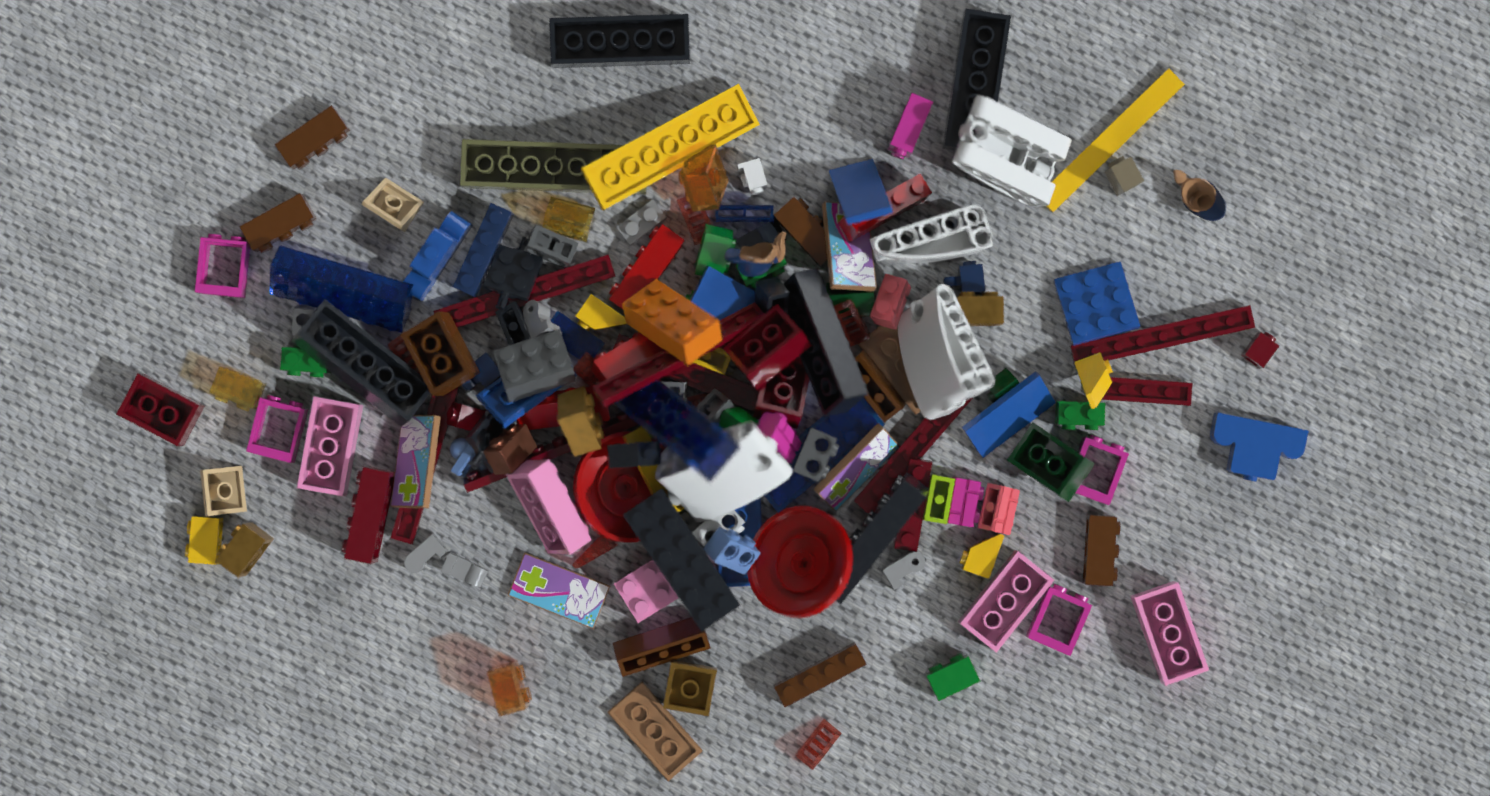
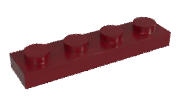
(1149, 391)
(909, 535)

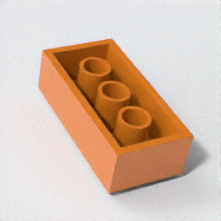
(672, 321)

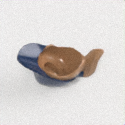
(1200, 197)
(758, 258)

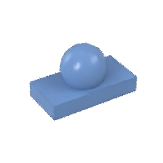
(464, 454)

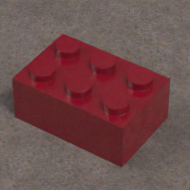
(767, 346)
(784, 393)
(160, 409)

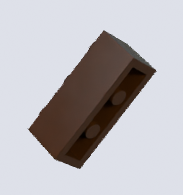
(313, 138)
(278, 223)
(804, 228)
(881, 393)
(1100, 550)

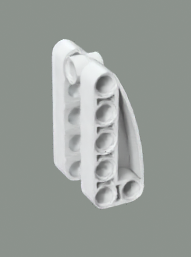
(1010, 152)
(943, 244)
(941, 354)
(743, 479)

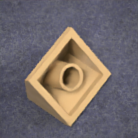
(393, 204)
(223, 490)

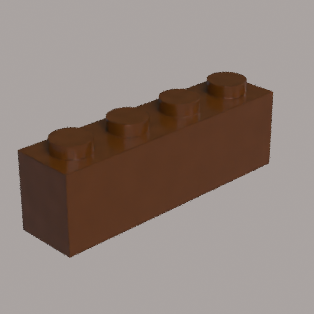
(659, 646)
(819, 674)

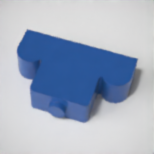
(436, 254)
(1256, 445)

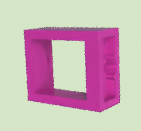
(910, 126)
(203, 261)
(255, 448)
(1113, 449)
(1049, 641)

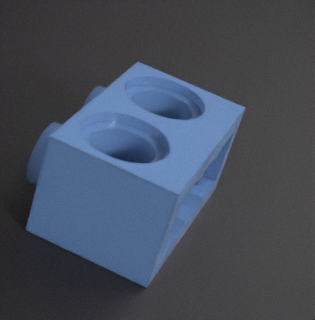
(732, 550)

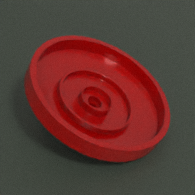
(608, 493)
(801, 562)

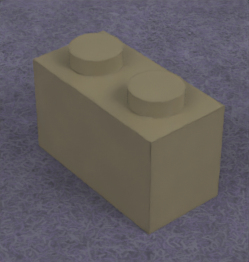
(1123, 175)

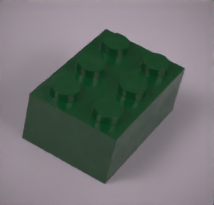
(1050, 462)

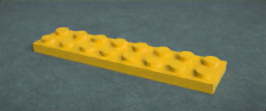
(668, 146)

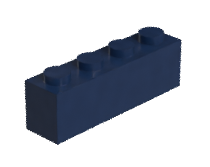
(483, 250)

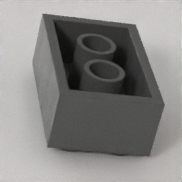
(534, 365)

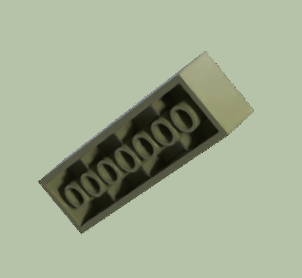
(529, 165)

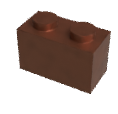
(510, 449)

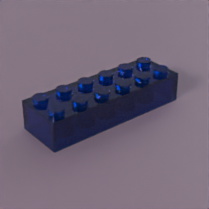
(349, 289)
(680, 428)
(847, 428)

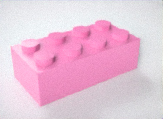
(330, 446)
(549, 507)
(645, 591)
(1006, 600)
(1169, 633)

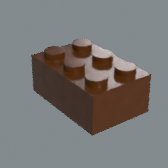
(440, 353)

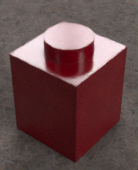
(1260, 349)
(463, 416)

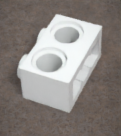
(715, 523)

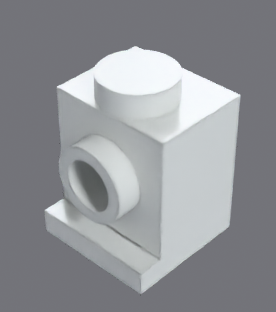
(753, 176)

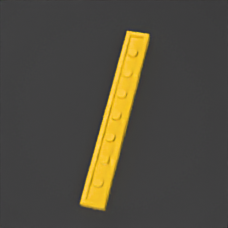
(1114, 137)

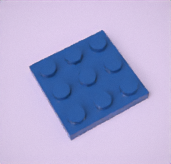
(1096, 303)

